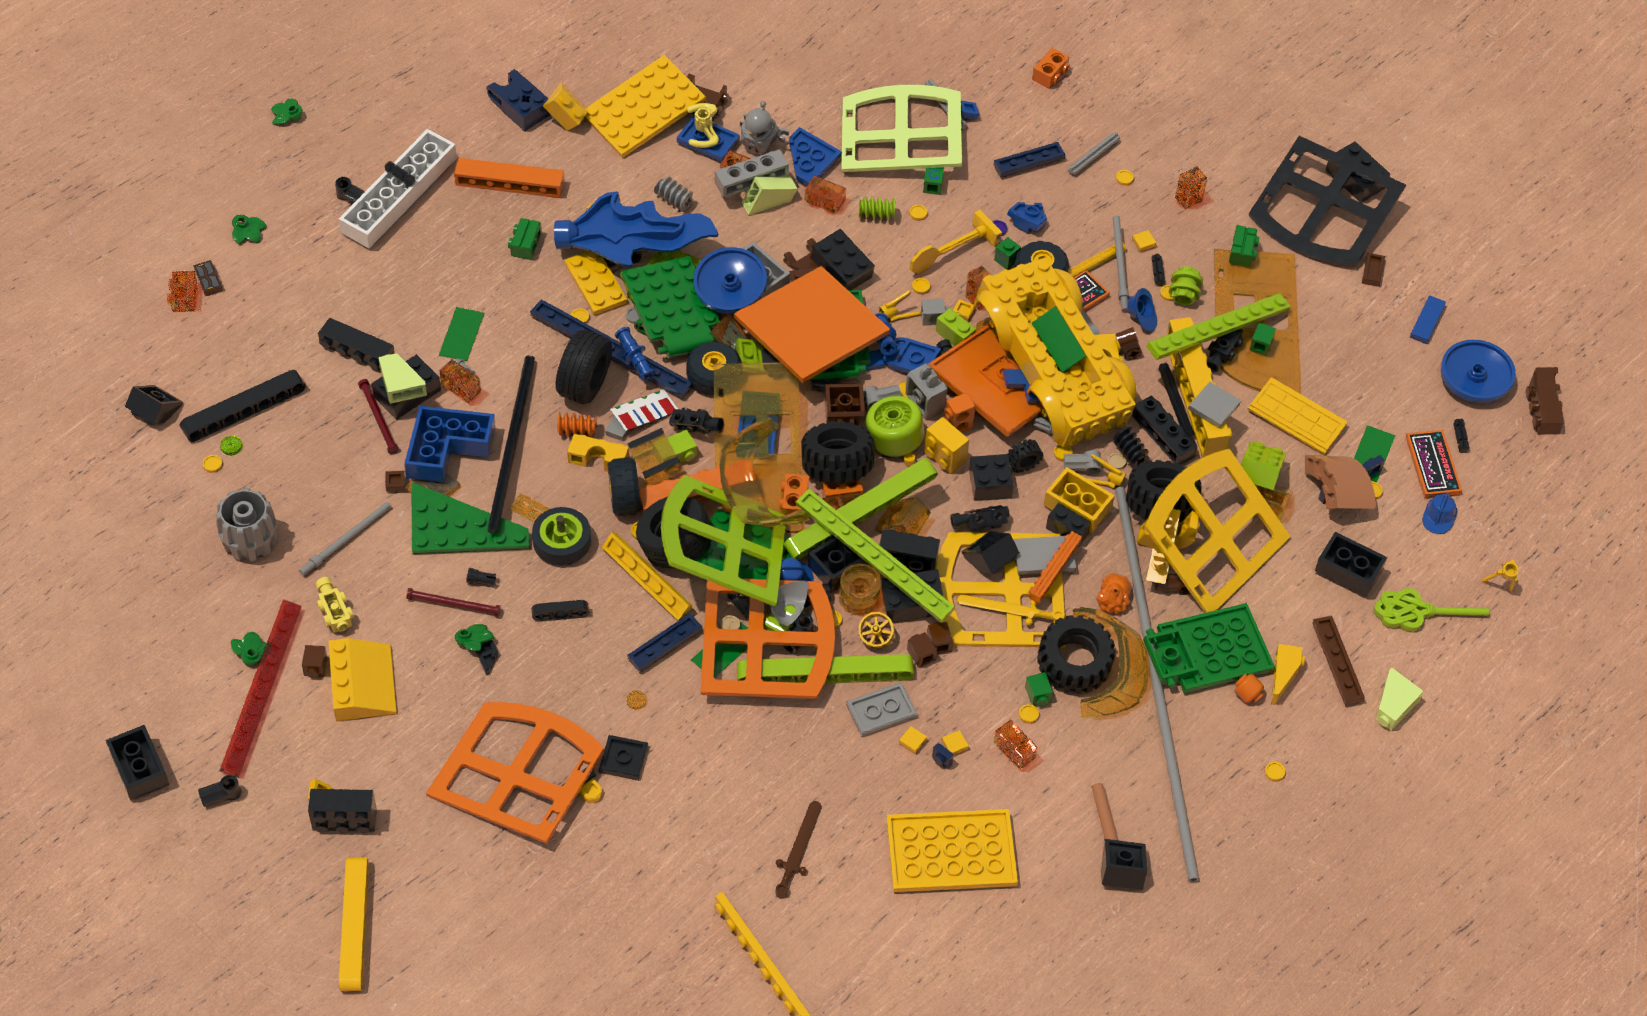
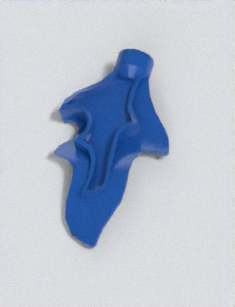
(620, 230)

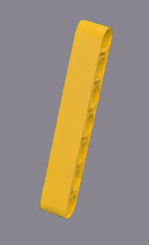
(353, 924)

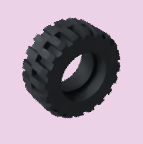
(837, 452)
(1148, 483)
(1081, 632)

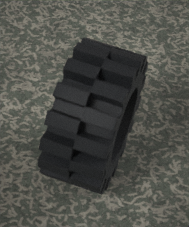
(1025, 455)

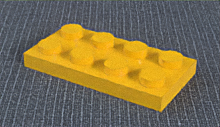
(595, 282)

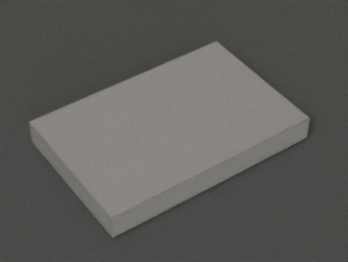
(1037, 552)
(881, 709)

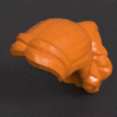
(1114, 593)

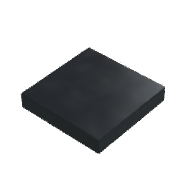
(623, 757)

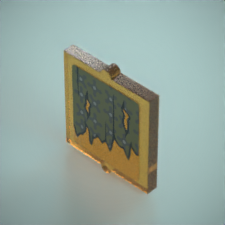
(728, 332)

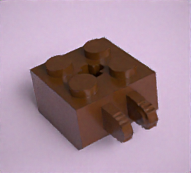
(845, 403)

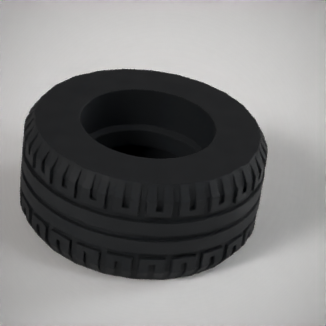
(583, 366)
(650, 538)

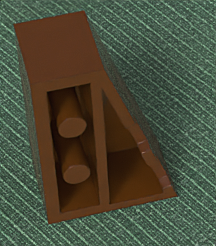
(1544, 401)

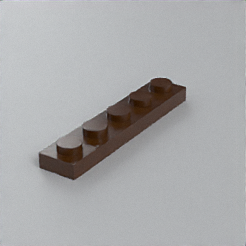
(1338, 660)

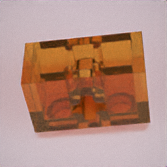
(825, 194)
(1015, 744)

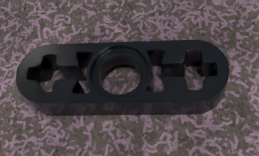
(552, 611)

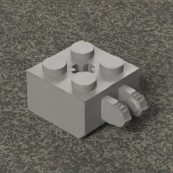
(926, 391)

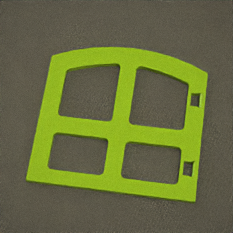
(732, 540)

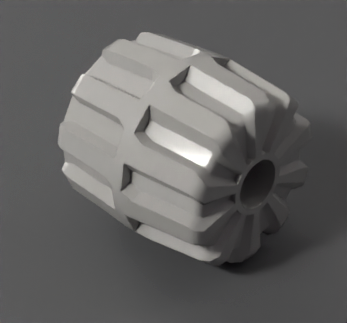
(246, 524)

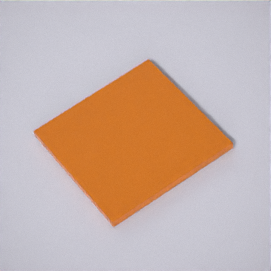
(811, 324)
(977, 369)

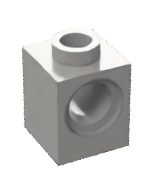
(931, 310)

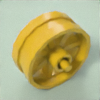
(876, 630)

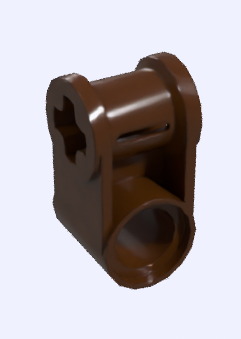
(1129, 343)

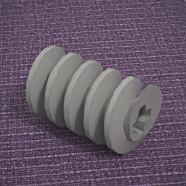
(674, 193)

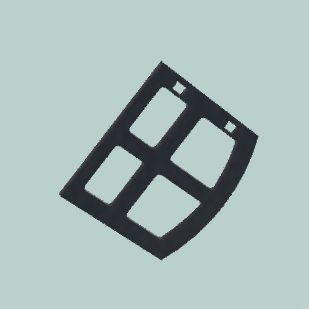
(1328, 197)

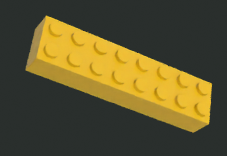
(1192, 377)

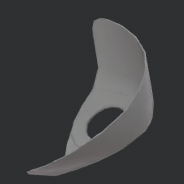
(790, 594)

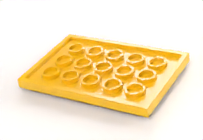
(643, 106)
(951, 850)

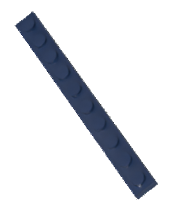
(570, 325)

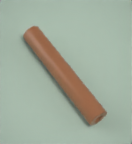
(1104, 811)

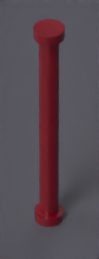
(392, 447)
(453, 602)

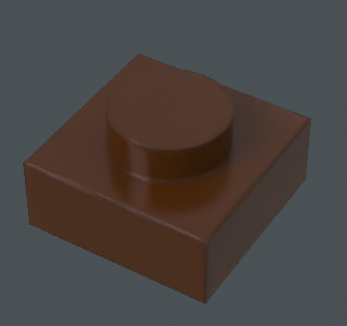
(395, 480)

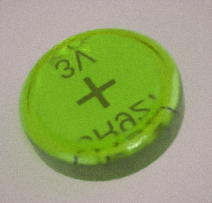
(231, 445)

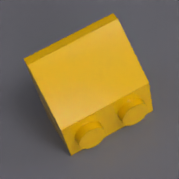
(565, 107)

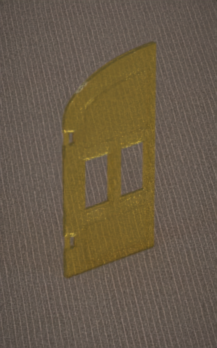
(1265, 277)
(760, 392)

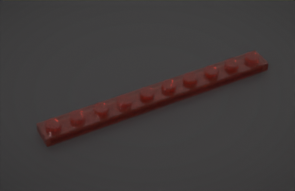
(260, 689)

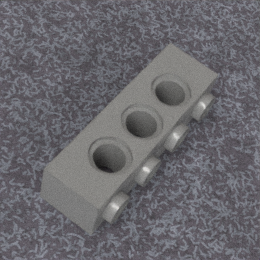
(741, 175)

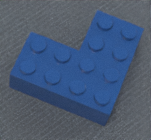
(445, 432)

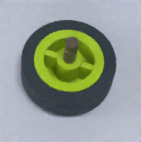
(561, 535)

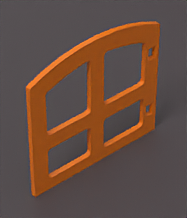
(756, 637)
(514, 774)

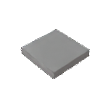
(1214, 404)

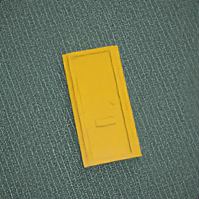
(1297, 415)

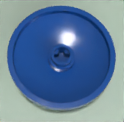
(730, 279)
(1478, 371)

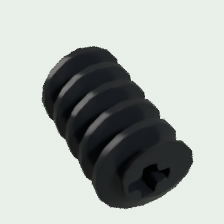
(1131, 447)

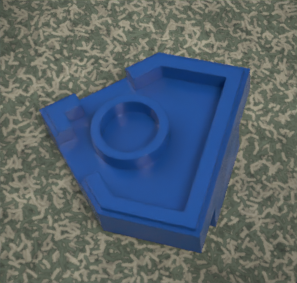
(1028, 216)

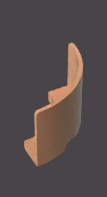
(1344, 481)

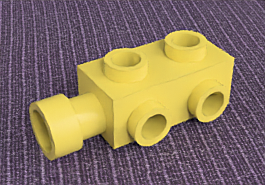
(337, 616)

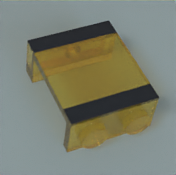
(655, 457)

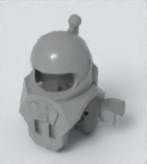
(763, 127)

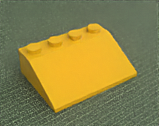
(361, 679)

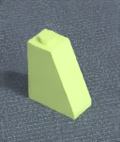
(768, 193)
(400, 379)
(1397, 699)

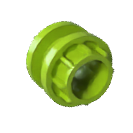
(1186, 285)

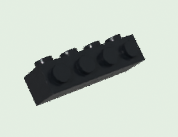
(1164, 430)

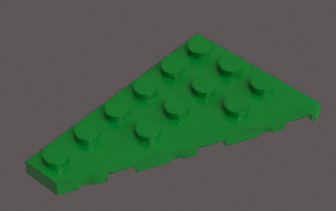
(453, 526)

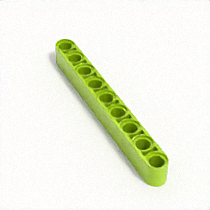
(865, 506)
(842, 670)

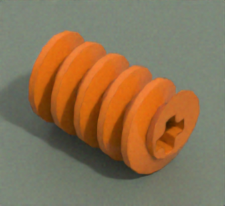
(575, 425)

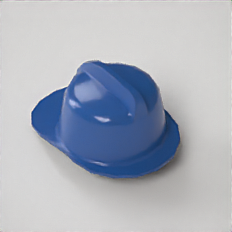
(1142, 309)
(1439, 514)
(795, 570)

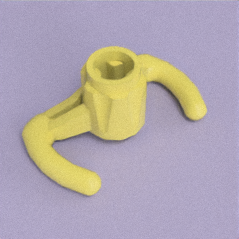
(703, 123)

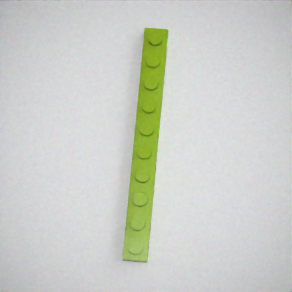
(1217, 326)
(875, 555)

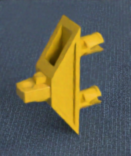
(1159, 565)

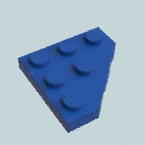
(811, 155)

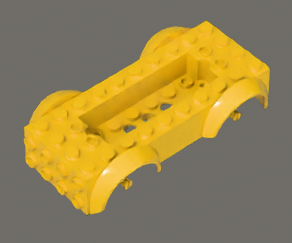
(1093, 392)

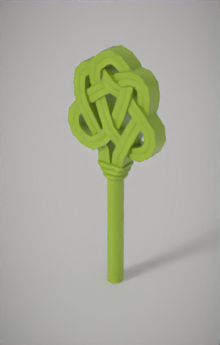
(1412, 610)

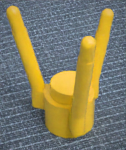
(890, 308)
(1115, 475)
(1508, 571)

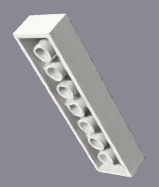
(390, 197)

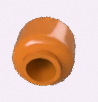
(1249, 688)

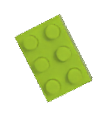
(1263, 464)

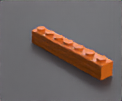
(1054, 567)

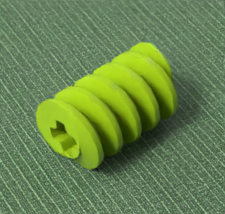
(878, 207)

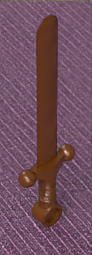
(798, 848)

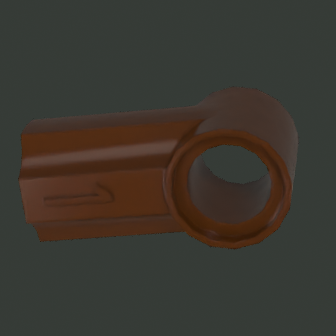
(1173, 583)

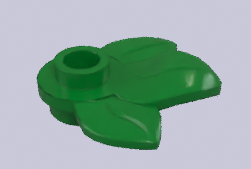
(287, 111)
(248, 230)
(473, 637)
(249, 648)

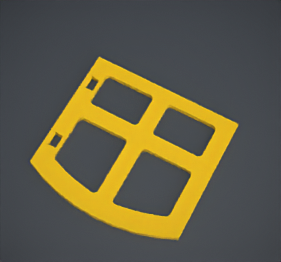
(1221, 535)
(1011, 589)

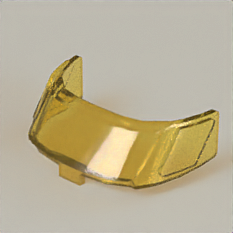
(740, 483)
(1132, 673)

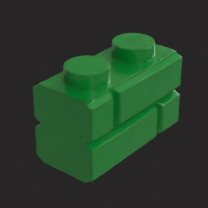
(525, 238)
(1243, 246)

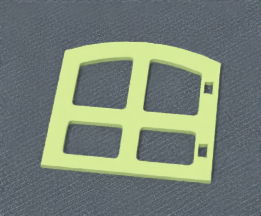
(902, 134)

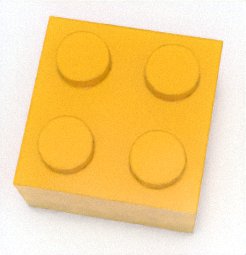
(946, 445)

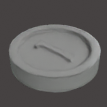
(631, 315)

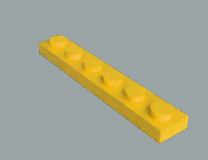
(647, 576)

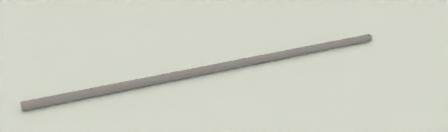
(1157, 691)

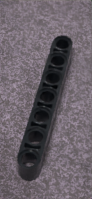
(242, 405)

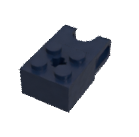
(519, 100)

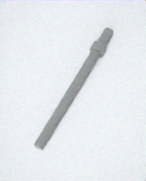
(1123, 292)
(317, 560)

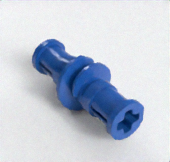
(887, 343)
(633, 353)

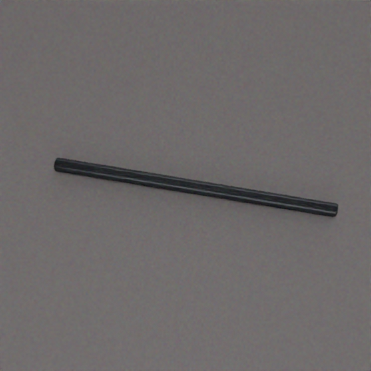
(511, 444)

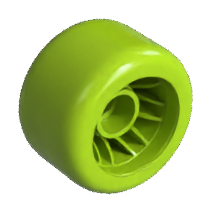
(895, 426)

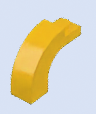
(1185, 535)

